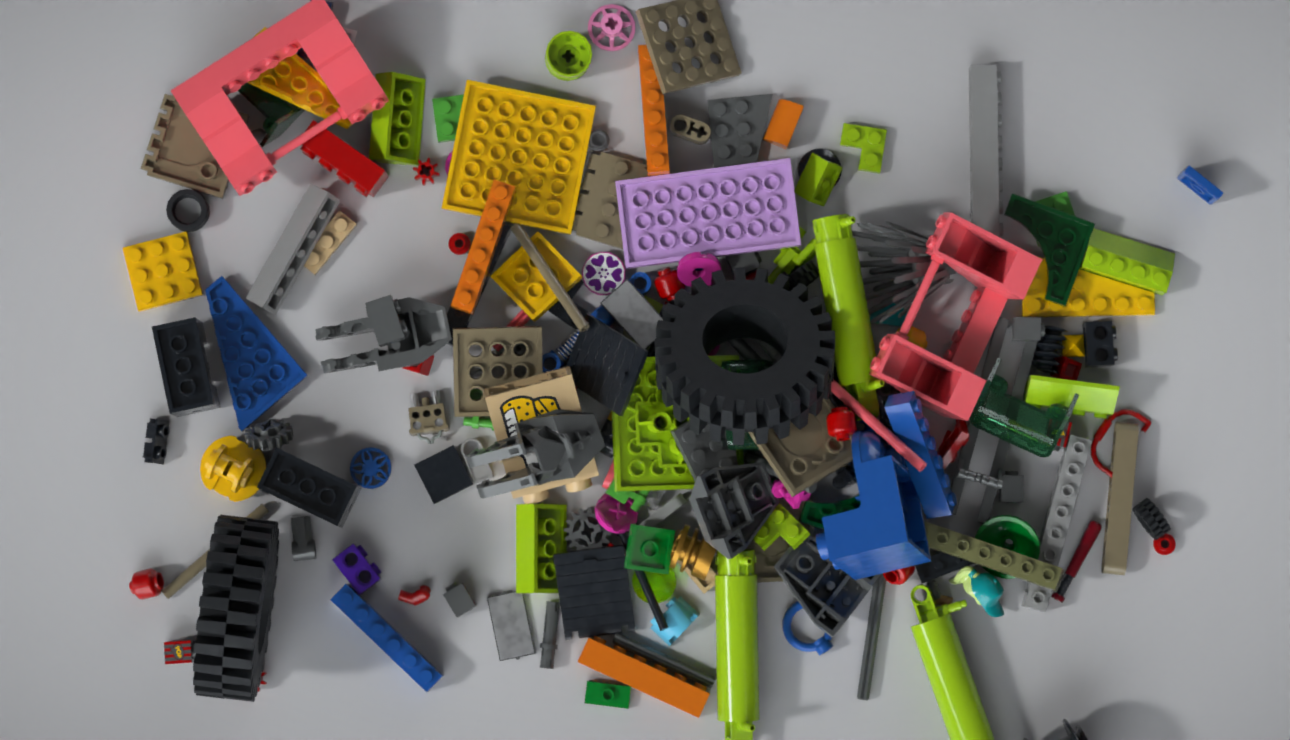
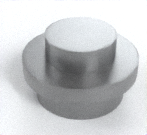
(598, 140)

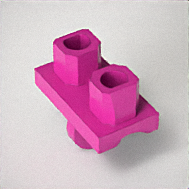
(780, 491)

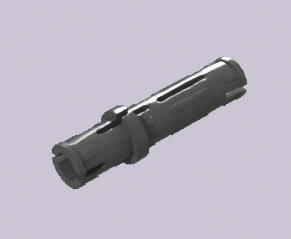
(549, 636)

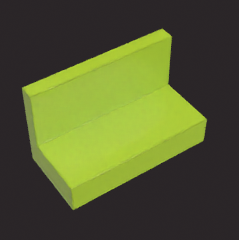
(817, 180)

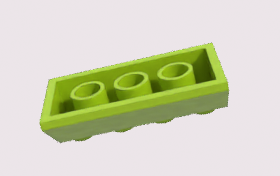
(398, 124)
(1128, 262)
(1092, 398)
(538, 537)

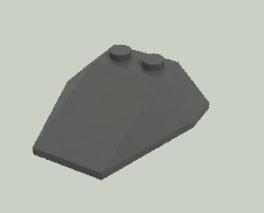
(732, 505)
(822, 591)

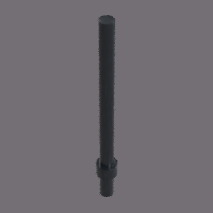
(647, 590)

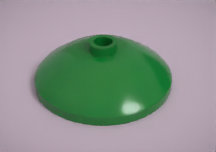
(1005, 527)

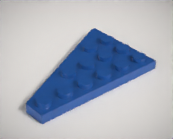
(253, 359)

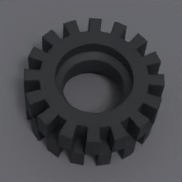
(805, 275)
(1151, 519)

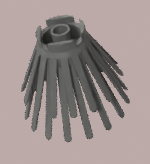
(907, 267)

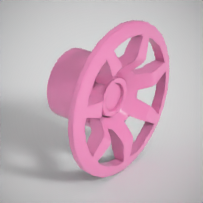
(611, 27)

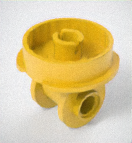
(232, 468)

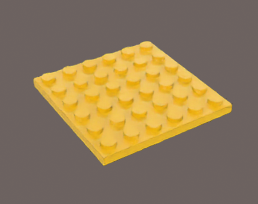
(524, 142)

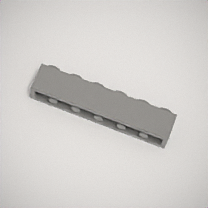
(293, 249)

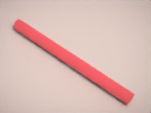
(877, 426)

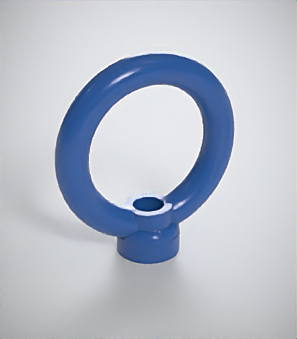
(820, 646)

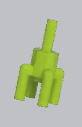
(792, 257)

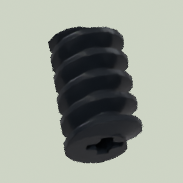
(1048, 348)

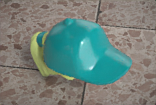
(983, 588)

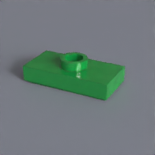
(607, 694)

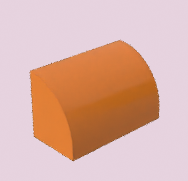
(783, 123)

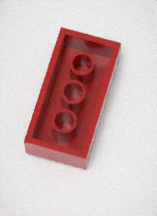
(346, 161)

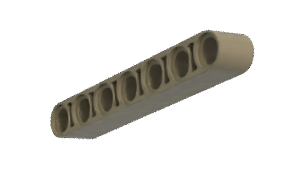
(1120, 498)

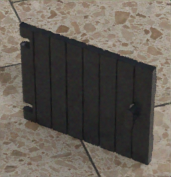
(606, 365)
(594, 591)

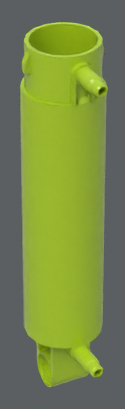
(848, 308)
(737, 644)
(949, 669)

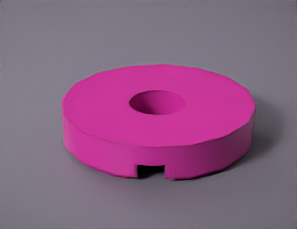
(687, 265)

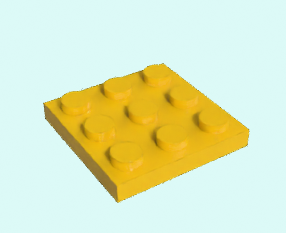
(162, 271)
(526, 285)

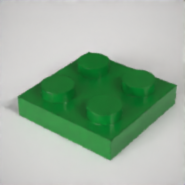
(649, 549)

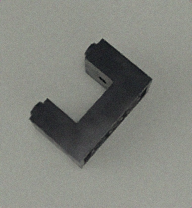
(185, 367)
(309, 487)

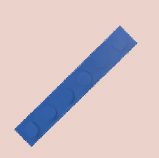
(913, 429)
(386, 637)

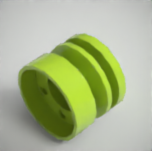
(578, 48)

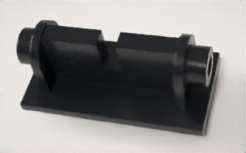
(157, 431)
(844, 478)

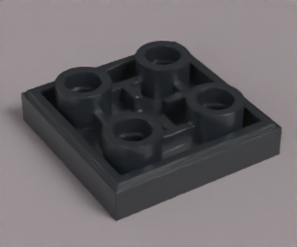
(443, 474)

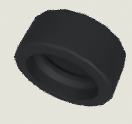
(182, 194)

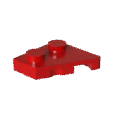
(952, 442)

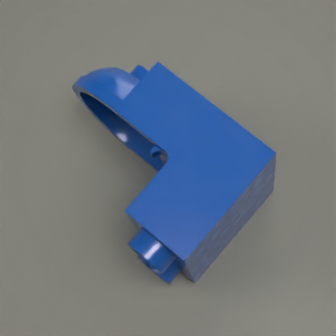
(887, 526)

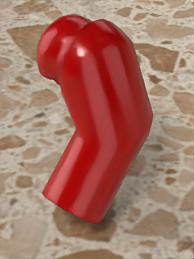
(416, 597)

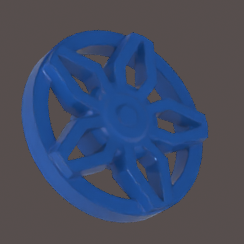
(370, 468)

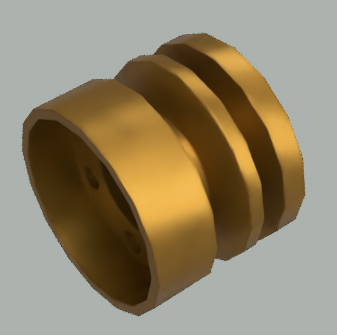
(693, 552)

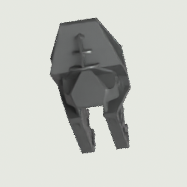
(426, 334)
(562, 444)

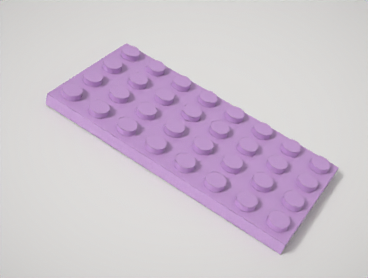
(708, 212)

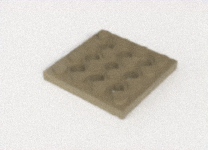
(663, 59)
(487, 337)

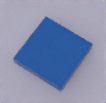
(1199, 185)

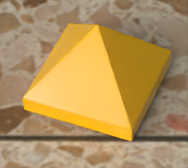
(1073, 346)

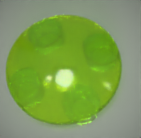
(661, 584)

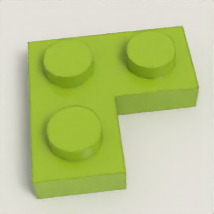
(871, 143)
(781, 524)

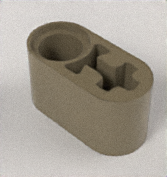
(697, 125)

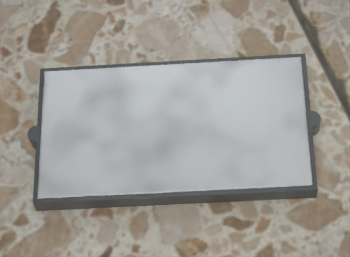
(633, 313)
(511, 625)

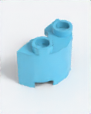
(678, 619)

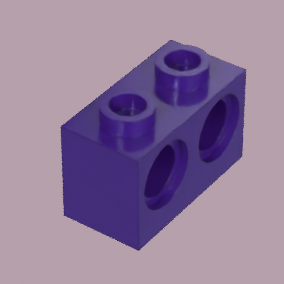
(353, 572)

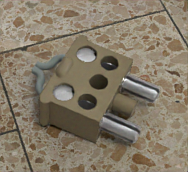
(430, 424)

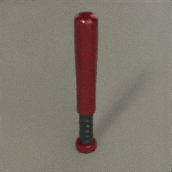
(1085, 545)

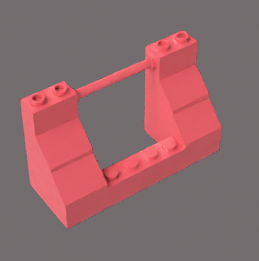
(221, 126)
(1001, 274)

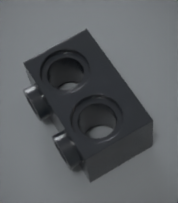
(1092, 344)

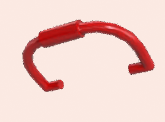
(1104, 428)

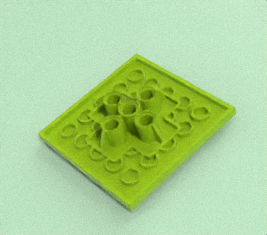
(642, 452)

